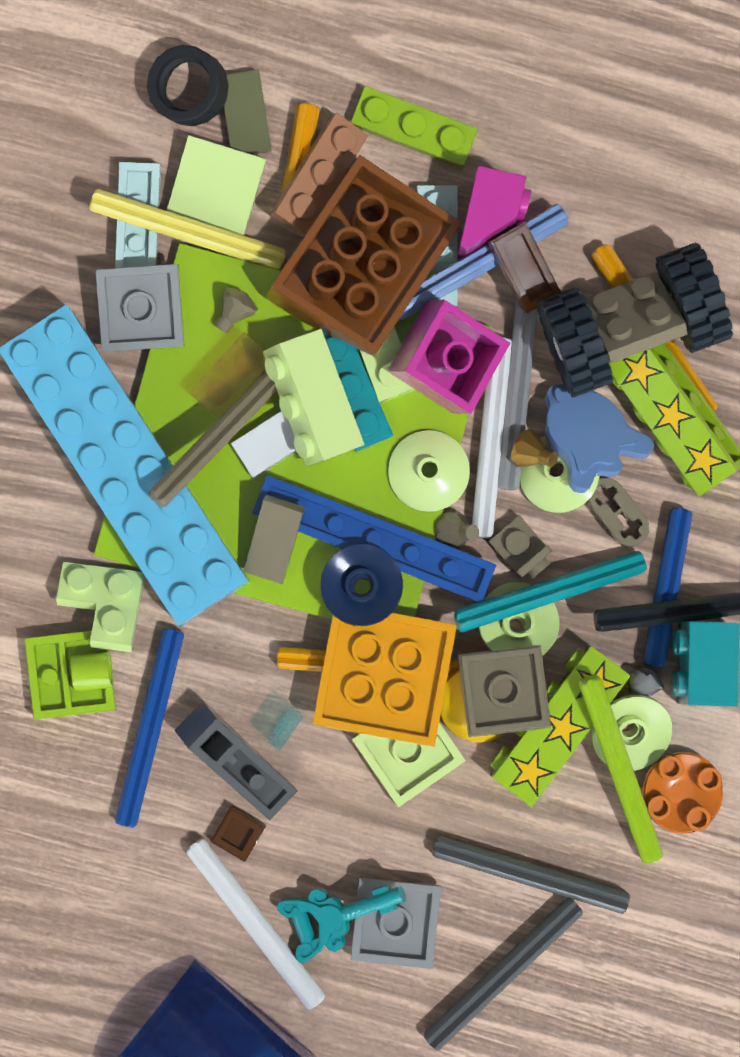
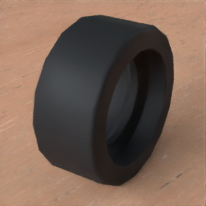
(162, 70)

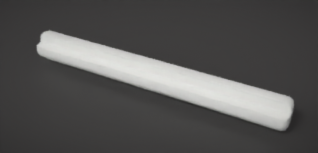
(490, 447)
(255, 924)

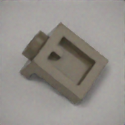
(521, 548)

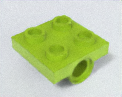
(69, 676)

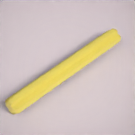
(186, 229)

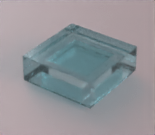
(285, 728)

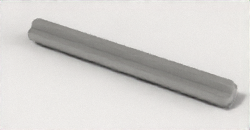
(517, 393)

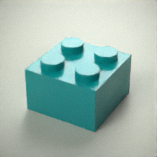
(706, 664)

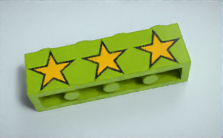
(678, 417)
(541, 753)

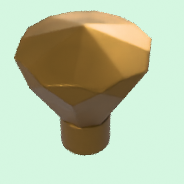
(530, 451)

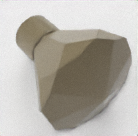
(235, 307)
(455, 530)

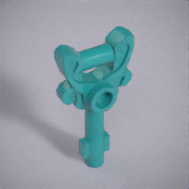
(333, 917)

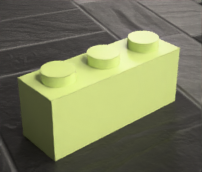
(312, 398)

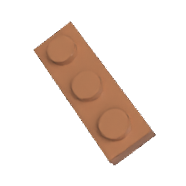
(319, 174)

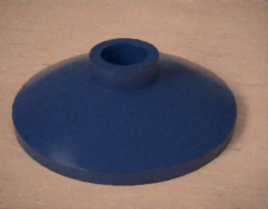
(359, 563)

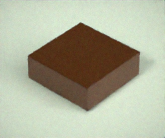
(237, 833)

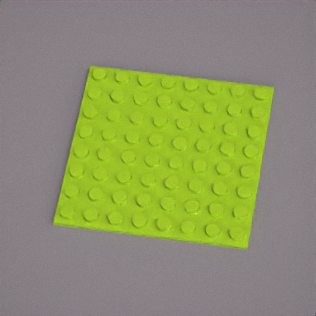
(224, 484)

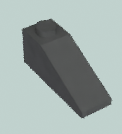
(235, 760)

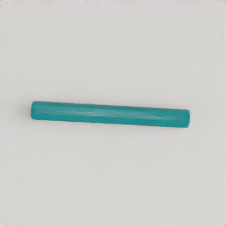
(550, 591)

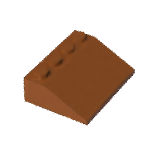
(363, 258)

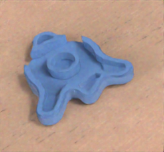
(590, 436)

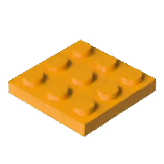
(386, 678)

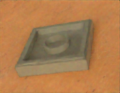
(504, 691)

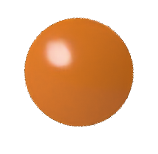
(683, 792)

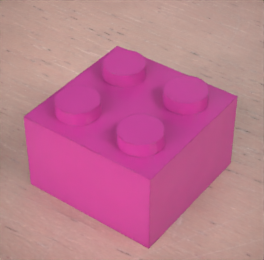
(448, 357)

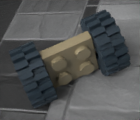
(635, 317)

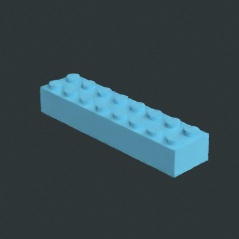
(121, 464)

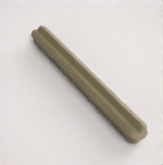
(212, 440)

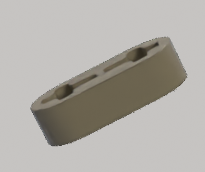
(626, 507)

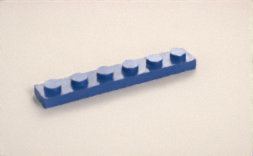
(412, 552)

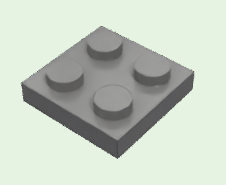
(140, 307)
(401, 935)

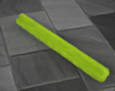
(620, 768)

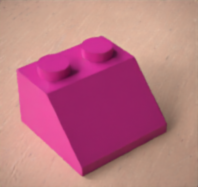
(494, 207)

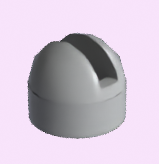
(644, 682)

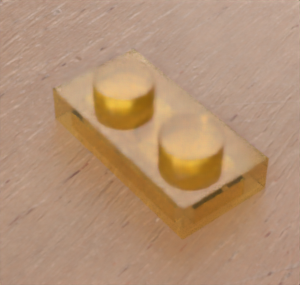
(230, 376)

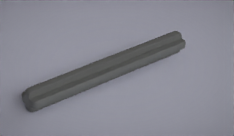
(531, 874)
(503, 973)

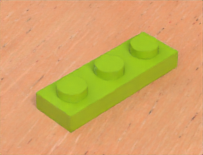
(414, 127)

